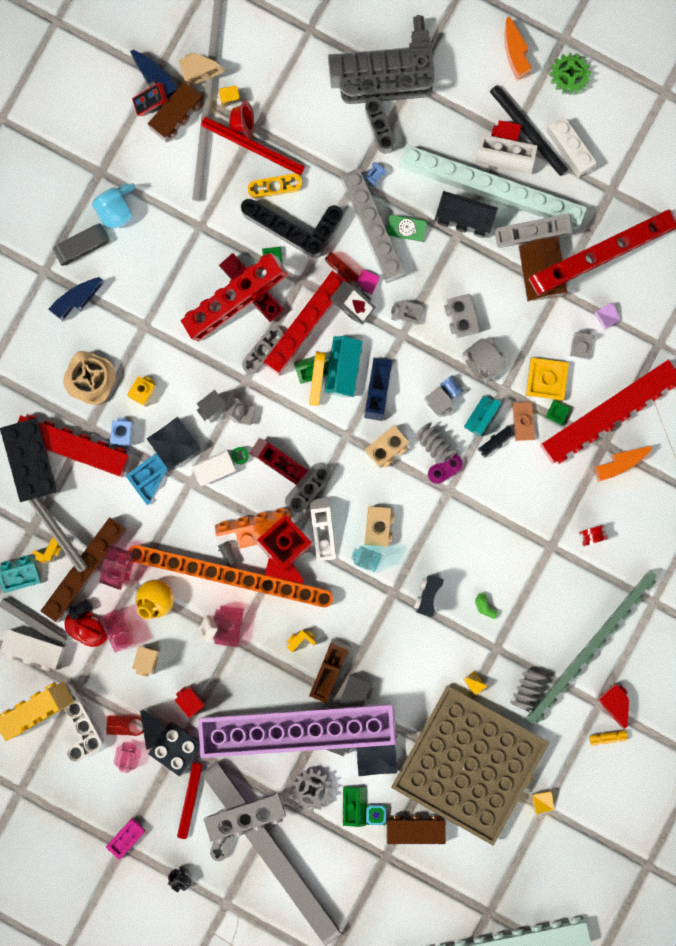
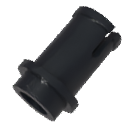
(79, 609)

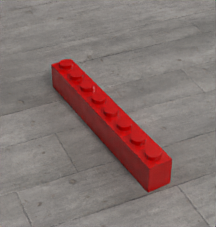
(609, 412)

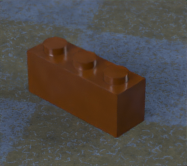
(175, 112)
(415, 830)

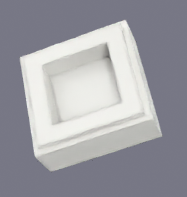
(208, 628)

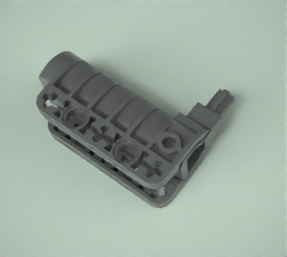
(386, 70)

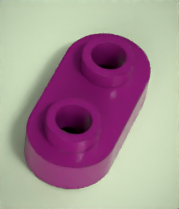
(445, 469)

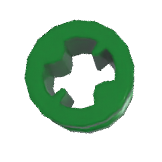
(245, 453)

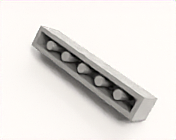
(372, 225)

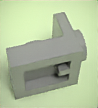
(406, 312)
(581, 344)
(239, 412)

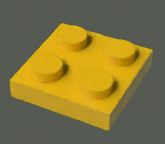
(547, 379)

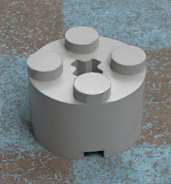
(484, 359)

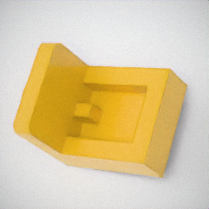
(52, 550)
(295, 639)

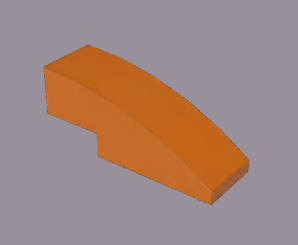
(515, 50)
(620, 463)

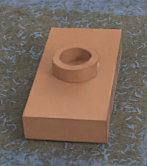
(523, 421)

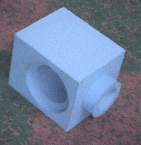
(125, 440)

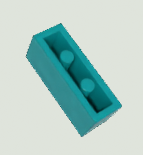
(343, 366)

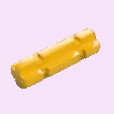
(606, 738)

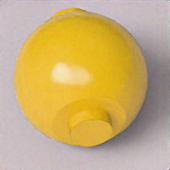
(154, 599)

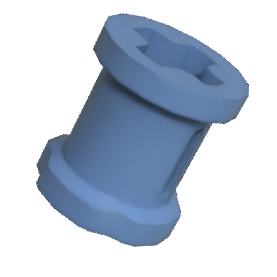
(374, 174)
(451, 387)

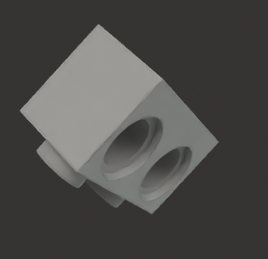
(467, 315)

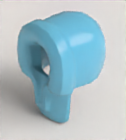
(112, 208)

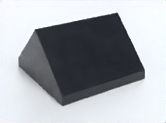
(152, 726)

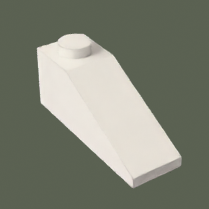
(322, 529)

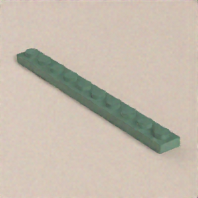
(586, 654)

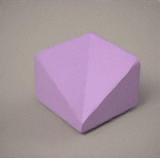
(607, 316)

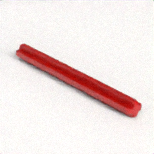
(253, 146)

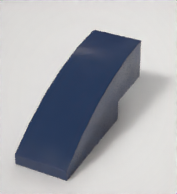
(153, 73)
(75, 297)
(378, 389)

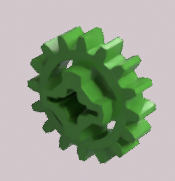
(563, 74)

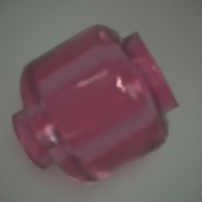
(127, 757)

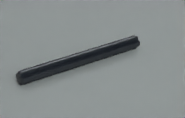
(529, 130)

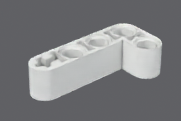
(85, 736)

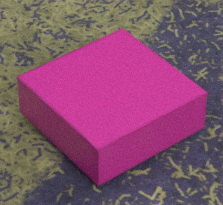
(367, 281)

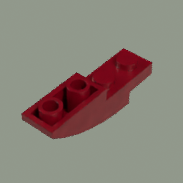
(265, 303)

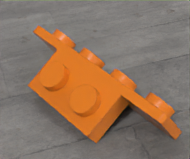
(251, 528)

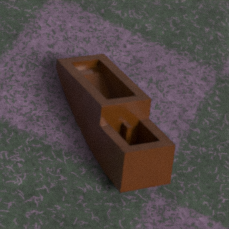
(329, 670)

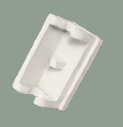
(213, 468)

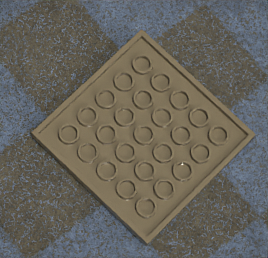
(470, 765)

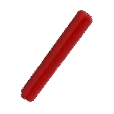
(189, 802)

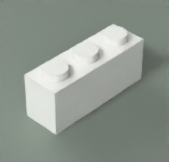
(571, 147)
(506, 154)
(32, 650)

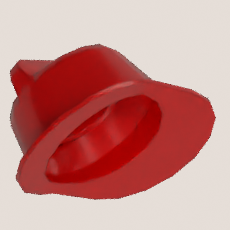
(242, 119)
(86, 630)

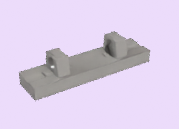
(533, 230)

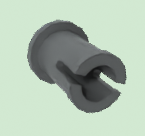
(227, 553)

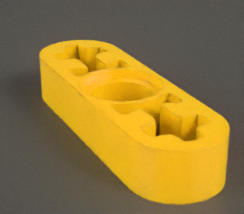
(268, 181)
(317, 378)

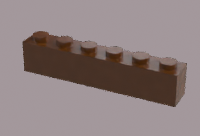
(76, 581)

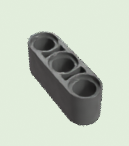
(379, 116)
(81, 244)
(316, 486)

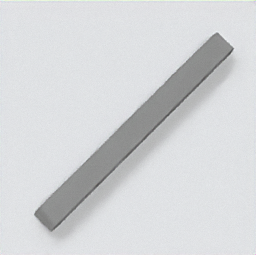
(274, 858)

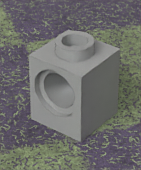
(439, 402)

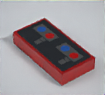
(149, 99)

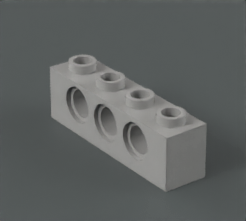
(271, 802)

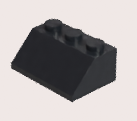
(465, 214)

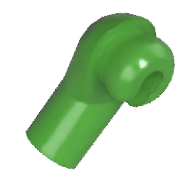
(482, 606)

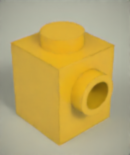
(142, 390)

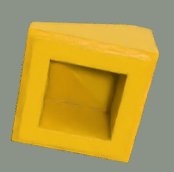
(228, 94)
(474, 682)
(542, 801)

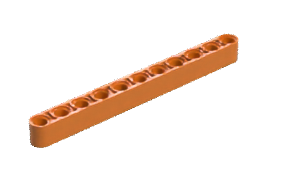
(221, 572)

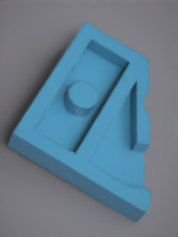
(147, 477)

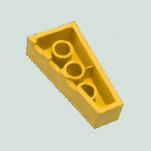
(35, 710)

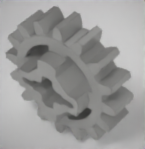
(308, 781)

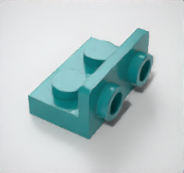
(482, 415)
(18, 574)

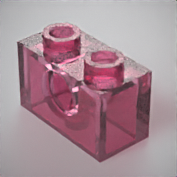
(116, 567)
(235, 616)
(116, 630)

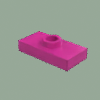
(125, 838)

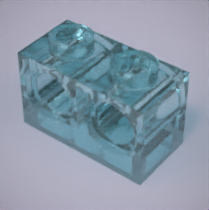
(366, 559)

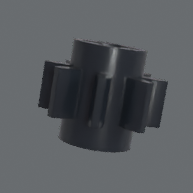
(179, 879)

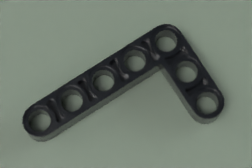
(292, 229)

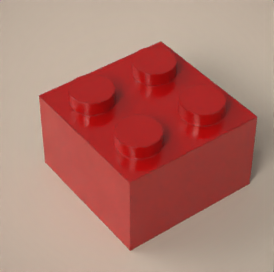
(284, 543)

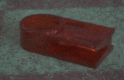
(341, 268)
(120, 725)

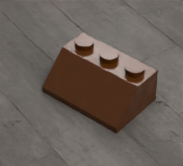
(536, 257)

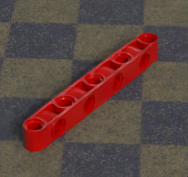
(603, 252)

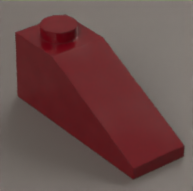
(278, 461)

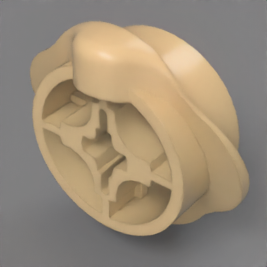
(96, 395)

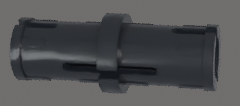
(496, 441)

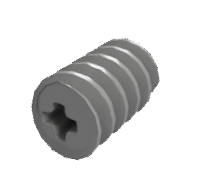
(433, 443)
(528, 690)

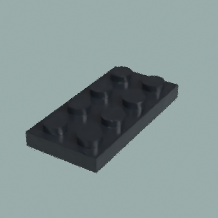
(28, 460)

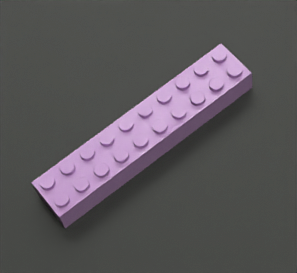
(297, 730)

